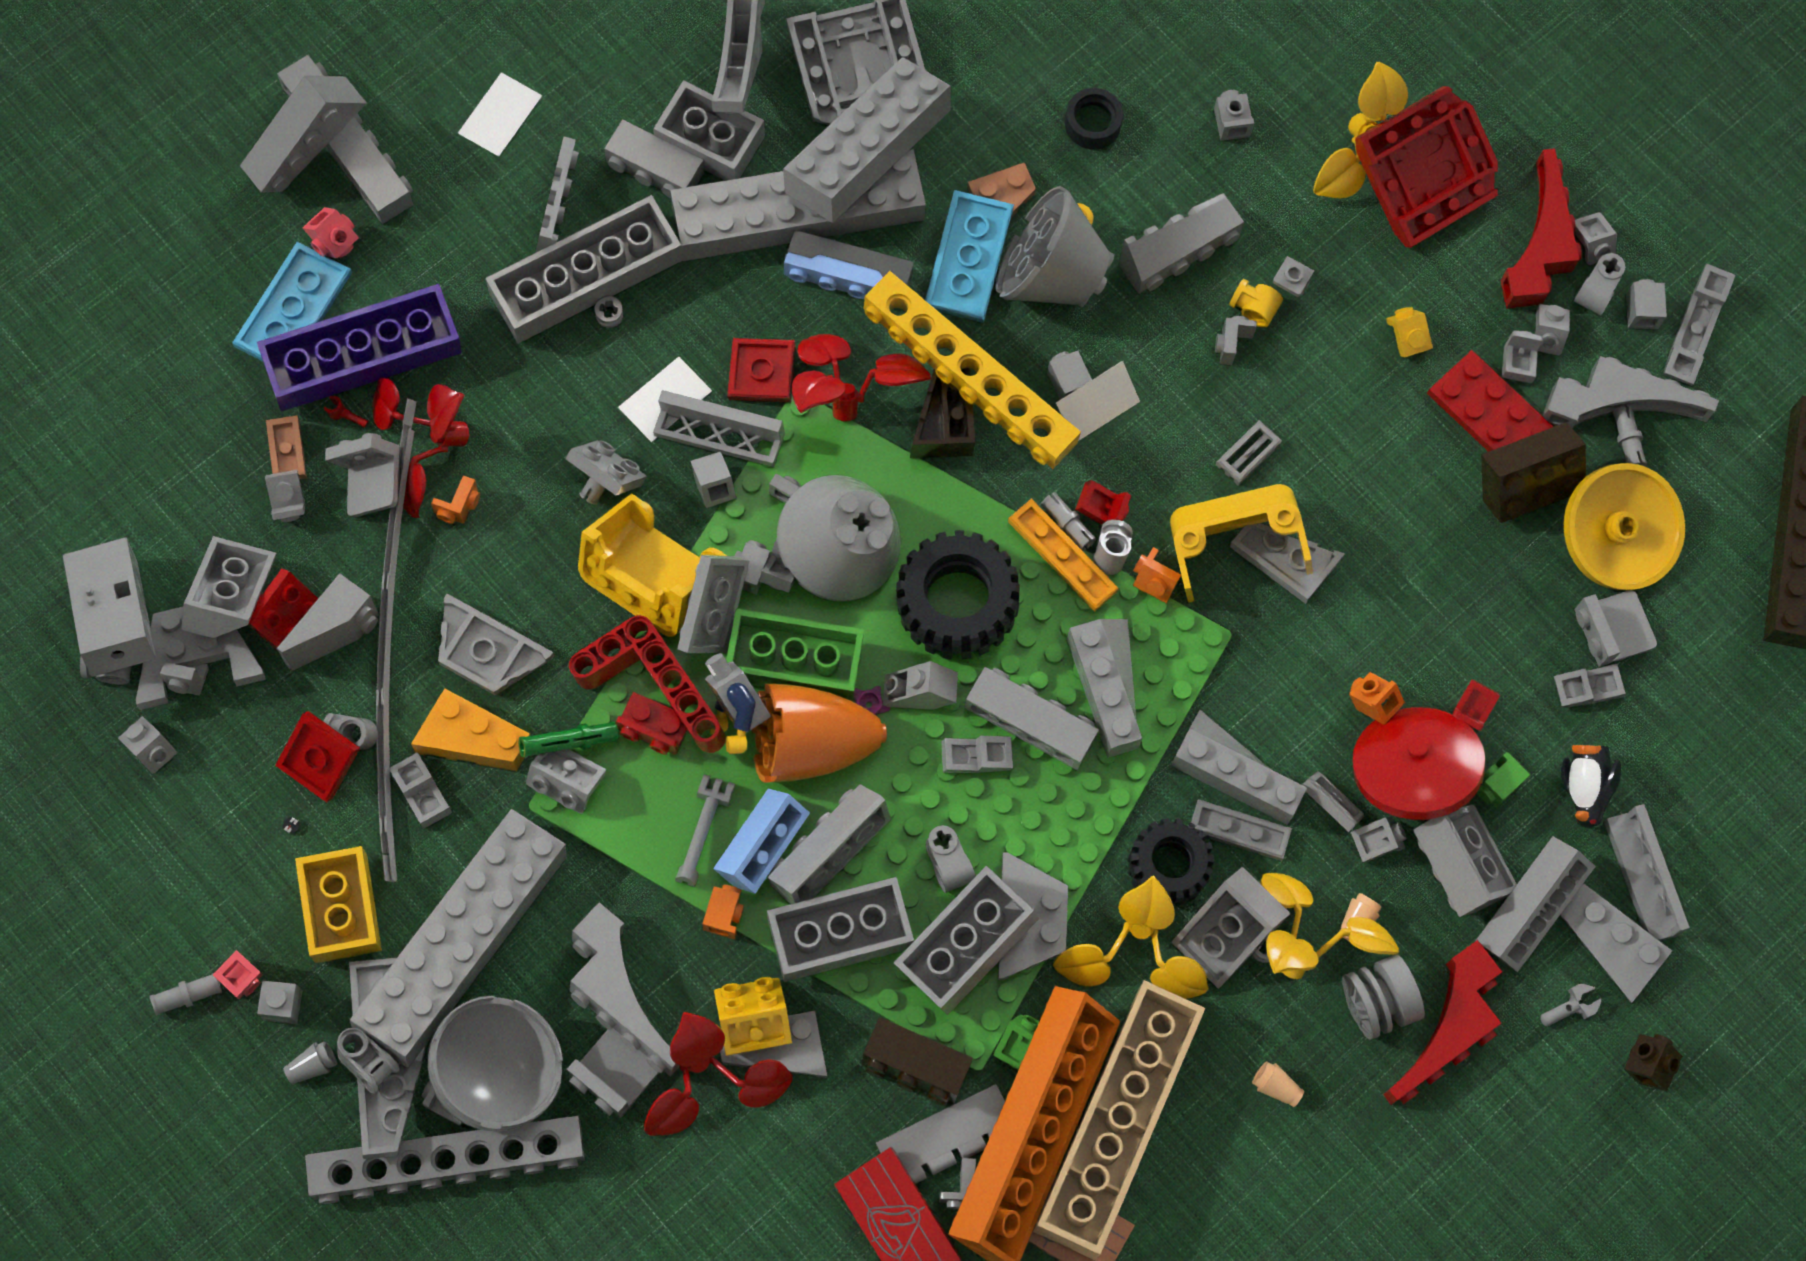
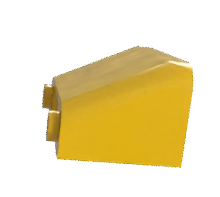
(639, 565)

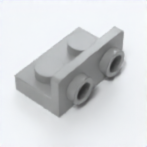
(565, 778)

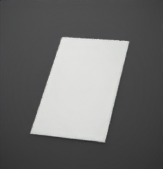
(500, 114)
(1099, 400)
(643, 405)

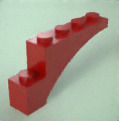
(1552, 241)
(1461, 1022)

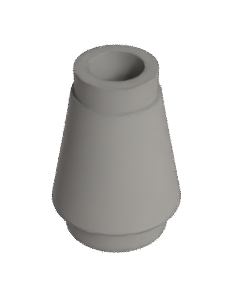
(313, 1062)

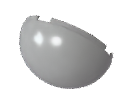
(495, 1063)

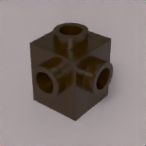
(1653, 1061)

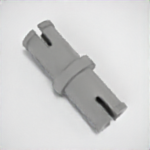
(1629, 436)
(1068, 521)
(185, 994)

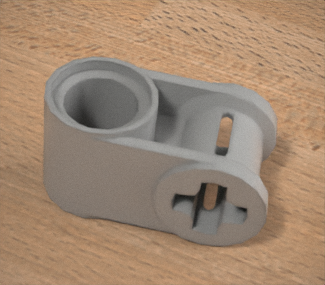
(1600, 286)
(950, 864)
(370, 1064)

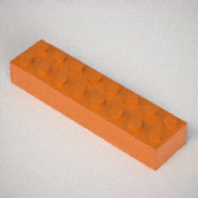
(1035, 1126)

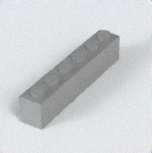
(358, 154)

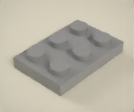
(713, 604)

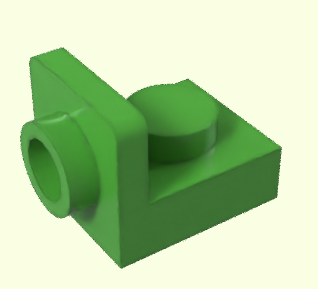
(1016, 1040)

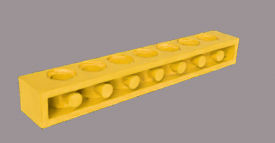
(894, 293)

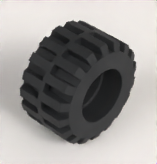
(1182, 838)

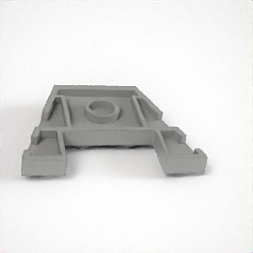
(190, 650)

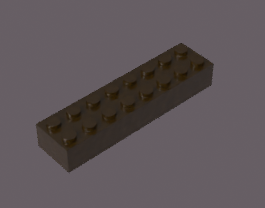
(1787, 591)

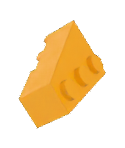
(469, 734)

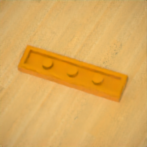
(1063, 555)

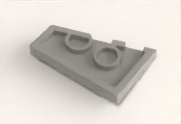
(1283, 561)
(800, 1056)

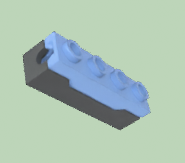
(840, 265)

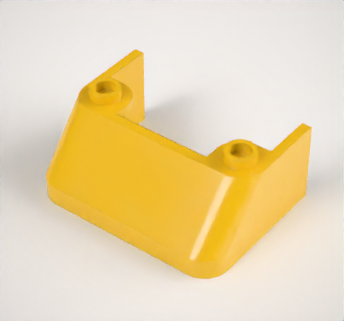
(1196, 521)

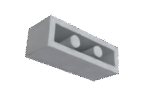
(652, 159)

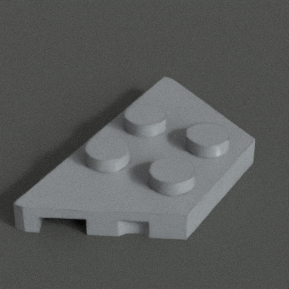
(485, 648)
(1049, 900)

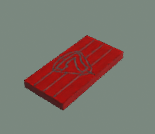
(894, 1212)

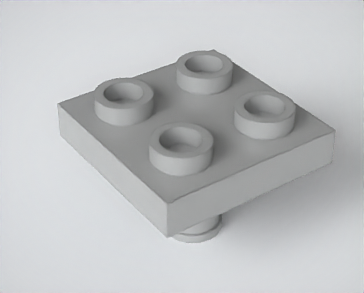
(605, 470)

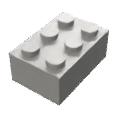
(718, 138)

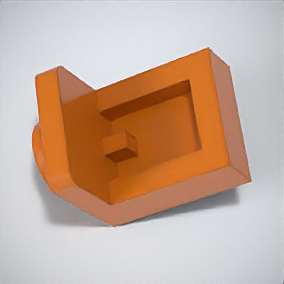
(464, 500)
(1154, 577)

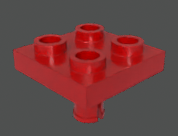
(281, 608)

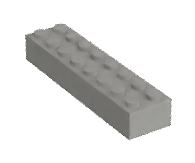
(760, 214)
(459, 937)

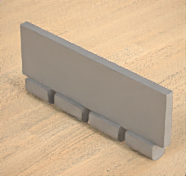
(950, 1129)

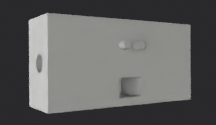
(109, 607)

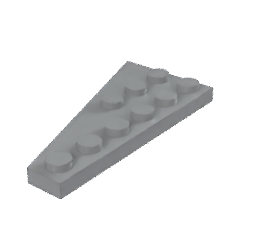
(385, 1112)

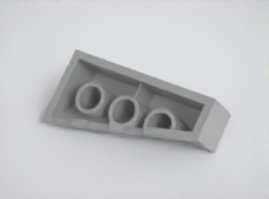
(1179, 243)
(1105, 671)
(1229, 767)

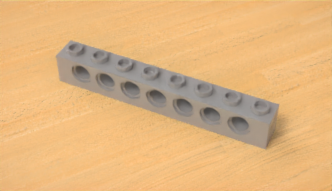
(324, 1166)

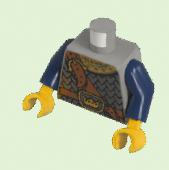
(735, 700)

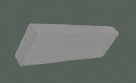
(1241, 830)

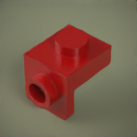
(1102, 503)
(1475, 704)

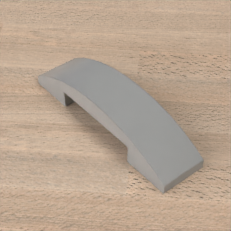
(1697, 324)

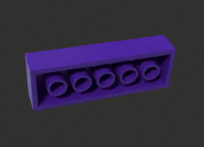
(359, 347)

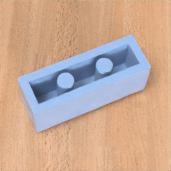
(761, 840)

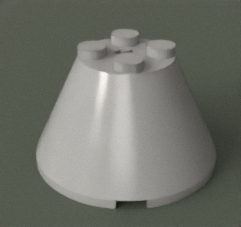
(1055, 256)
(838, 538)

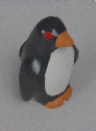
(1590, 782)

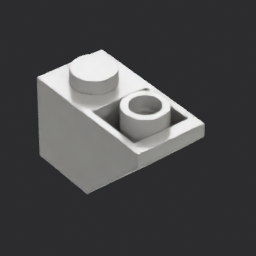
(921, 687)

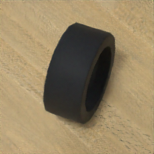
(1100, 98)

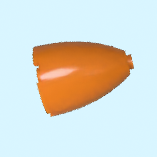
(812, 733)

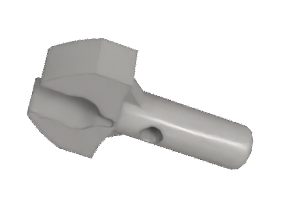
(1572, 1006)

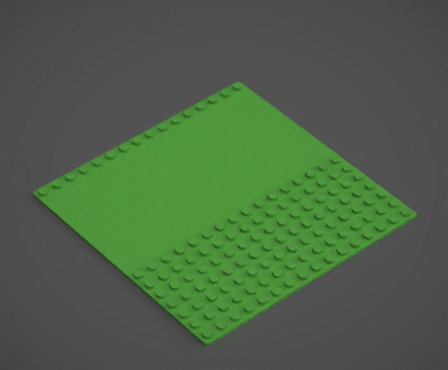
(1035, 811)

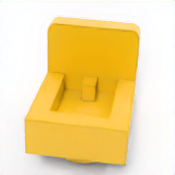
(1410, 331)

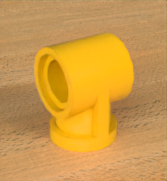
(1257, 303)

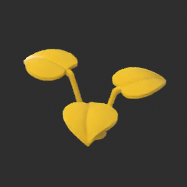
(1380, 95)
(1146, 912)
(1297, 956)

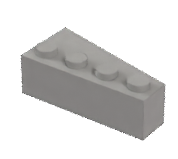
(301, 130)

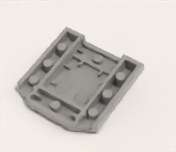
(849, 51)

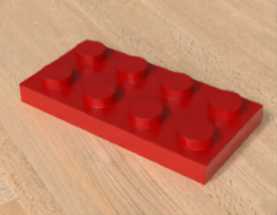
(1486, 404)

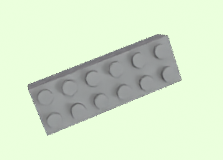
(867, 139)
(584, 268)

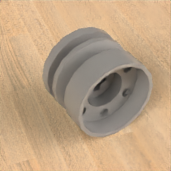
(1390, 994)

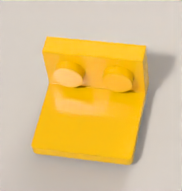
(753, 1015)

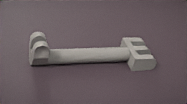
(713, 797)

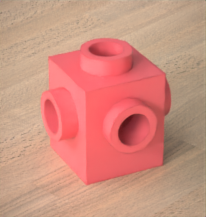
(331, 233)

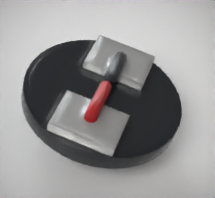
(291, 825)

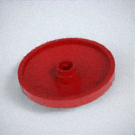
(1419, 764)

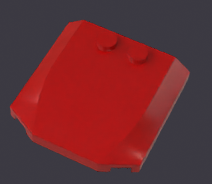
(1429, 165)

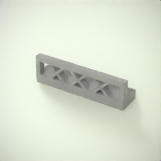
(720, 417)
(1646, 874)

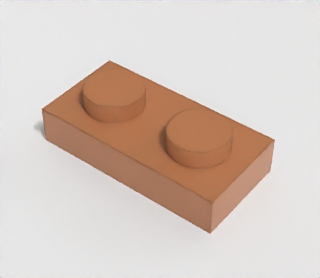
(286, 445)

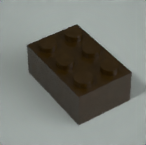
(1533, 472)
(916, 1062)

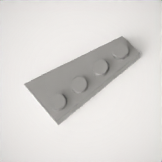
(560, 187)
(1615, 941)

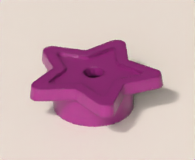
(872, 696)

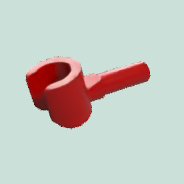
(341, 412)

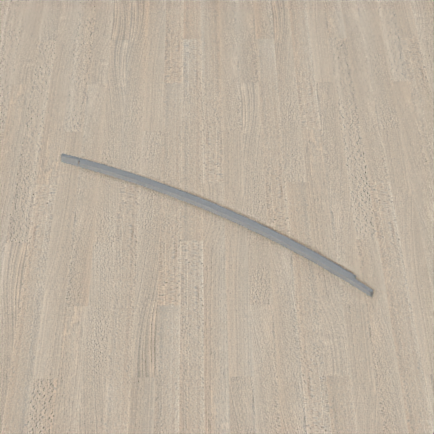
(384, 650)

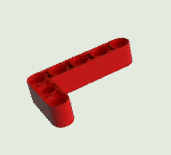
(662, 673)

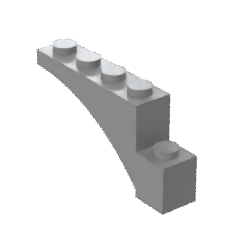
(739, 55)
(1619, 385)
(607, 991)

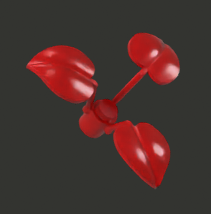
(817, 389)
(441, 409)
(693, 1050)

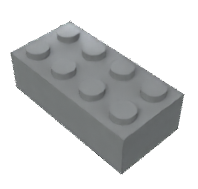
(840, 929)
(967, 940)

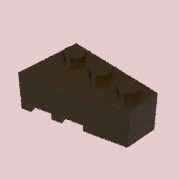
(944, 423)

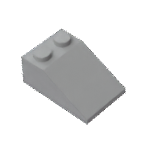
(331, 623)
(1230, 926)

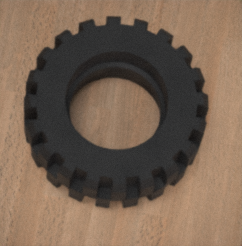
(966, 556)

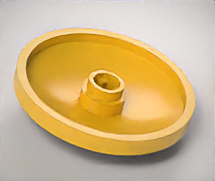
(1624, 526)

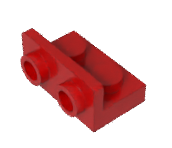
(651, 723)

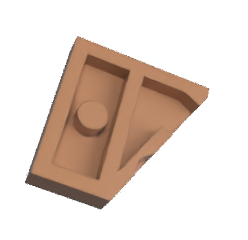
(1008, 185)

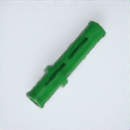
(581, 737)

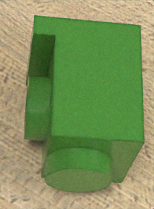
(1502, 780)

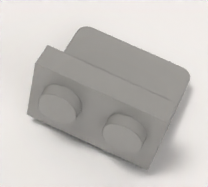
(371, 472)
(1615, 627)
(612, 1073)

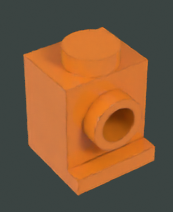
(1371, 692)
(723, 911)

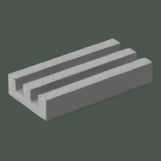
(1231, 470)
(1333, 801)

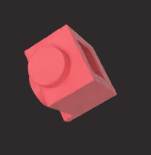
(238, 975)

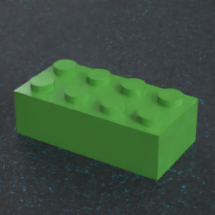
(796, 652)

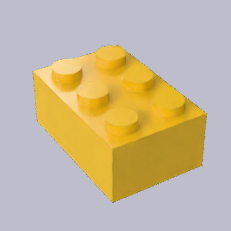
(338, 904)

